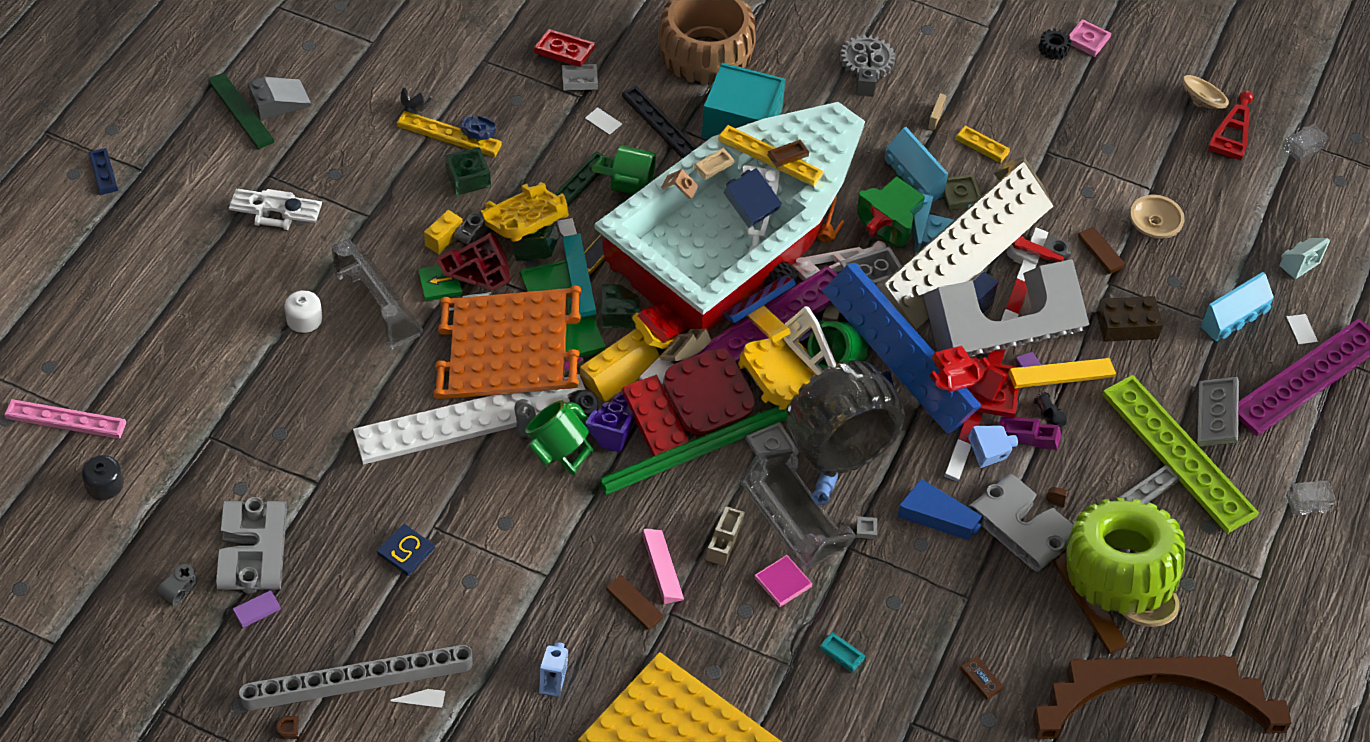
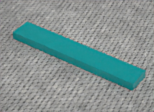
(579, 273)

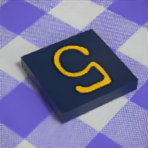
(406, 549)

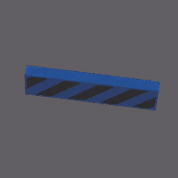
(759, 299)

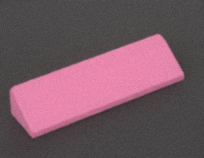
(662, 566)

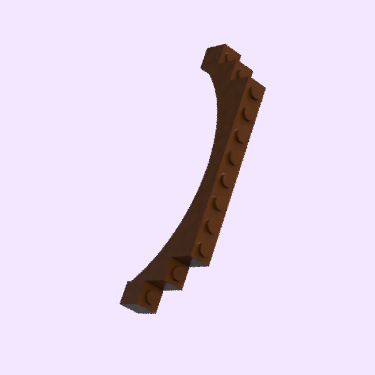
(1208, 674)

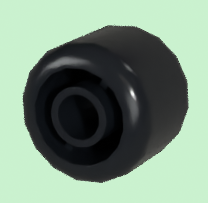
(102, 477)

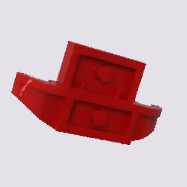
(957, 369)

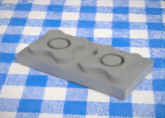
(1218, 411)

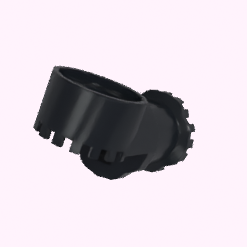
(1049, 410)

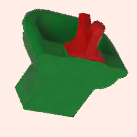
(890, 211)

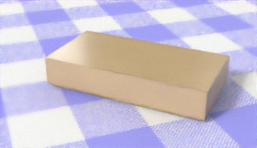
(937, 111)
(714, 164)

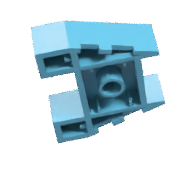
(927, 226)

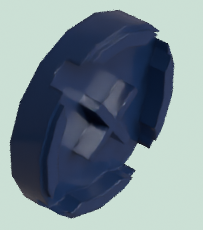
(478, 128)

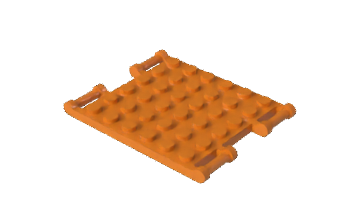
(508, 343)

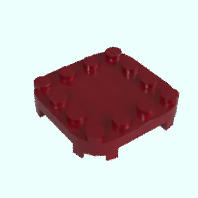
(708, 391)

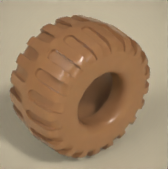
(719, 19)

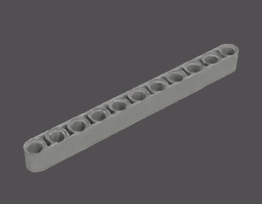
(347, 673)

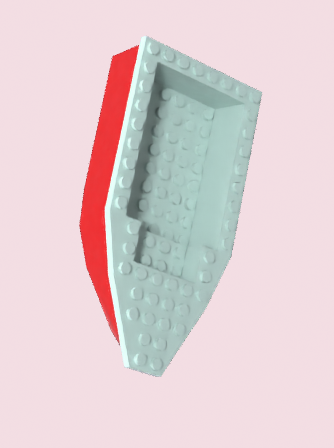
(698, 247)

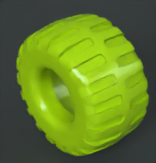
(1125, 579)

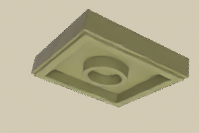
(961, 191)

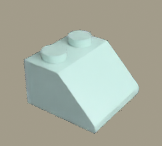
(1304, 256)

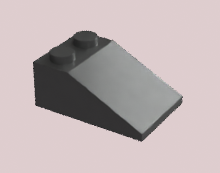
(277, 96)

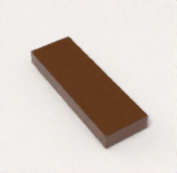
(1101, 250)
(634, 602)

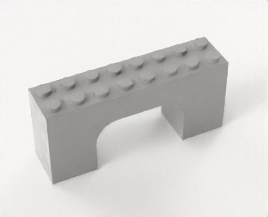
(1053, 312)

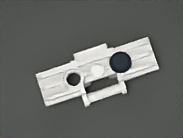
(273, 200)

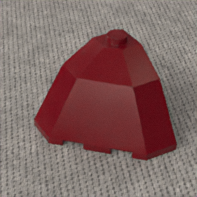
(478, 263)

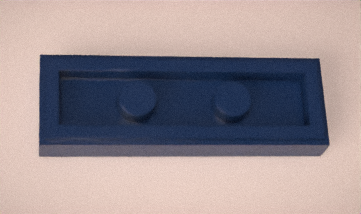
(103, 171)

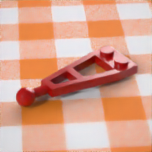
(1227, 146)

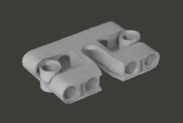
(1032, 542)
(258, 562)

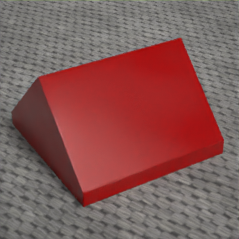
(990, 383)

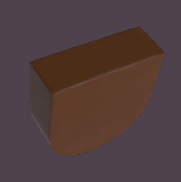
(1057, 496)
(288, 727)

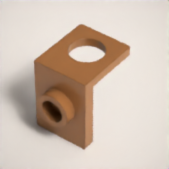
(682, 182)

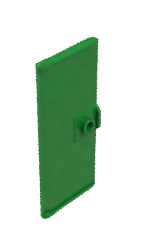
(579, 336)

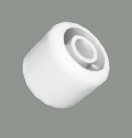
(303, 311)

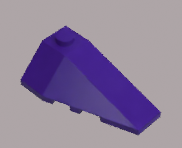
(611, 423)

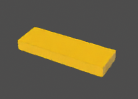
(982, 144)

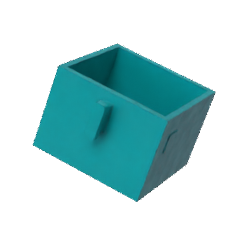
(741, 98)

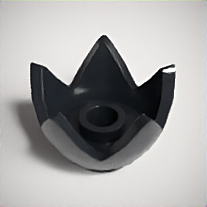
(415, 104)
(584, 395)

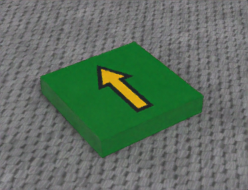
(437, 285)

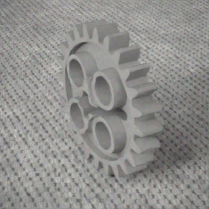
(879, 55)

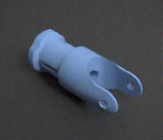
(823, 488)

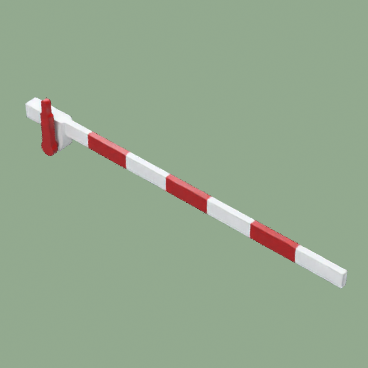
(1028, 261)

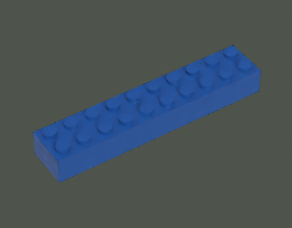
(898, 345)

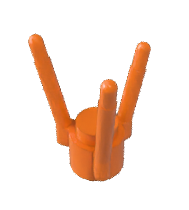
(826, 231)

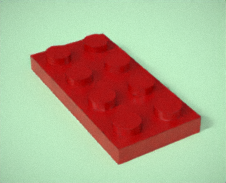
(654, 415)

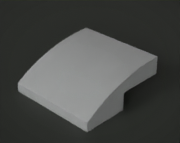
(580, 77)

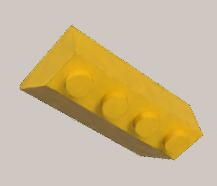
(618, 365)

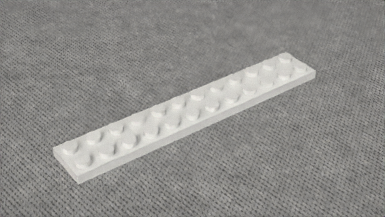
(449, 423)

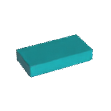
(842, 652)

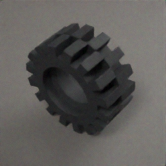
(1054, 50)
(781, 270)

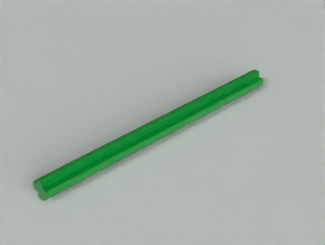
(691, 449)

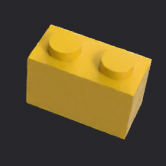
(442, 231)

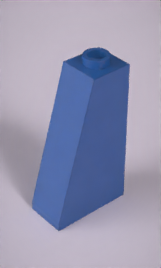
(939, 511)

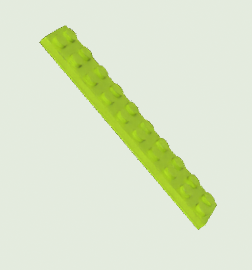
(1180, 454)

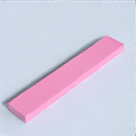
(65, 419)

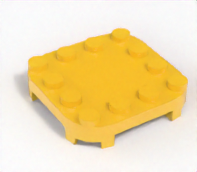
(525, 212)
(776, 369)

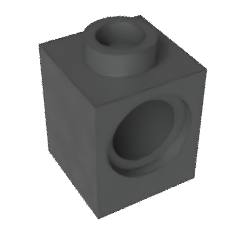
(866, 82)
(1059, 247)

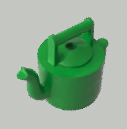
(628, 170)
(843, 342)
(559, 432)

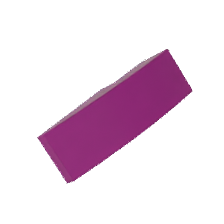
(1031, 432)

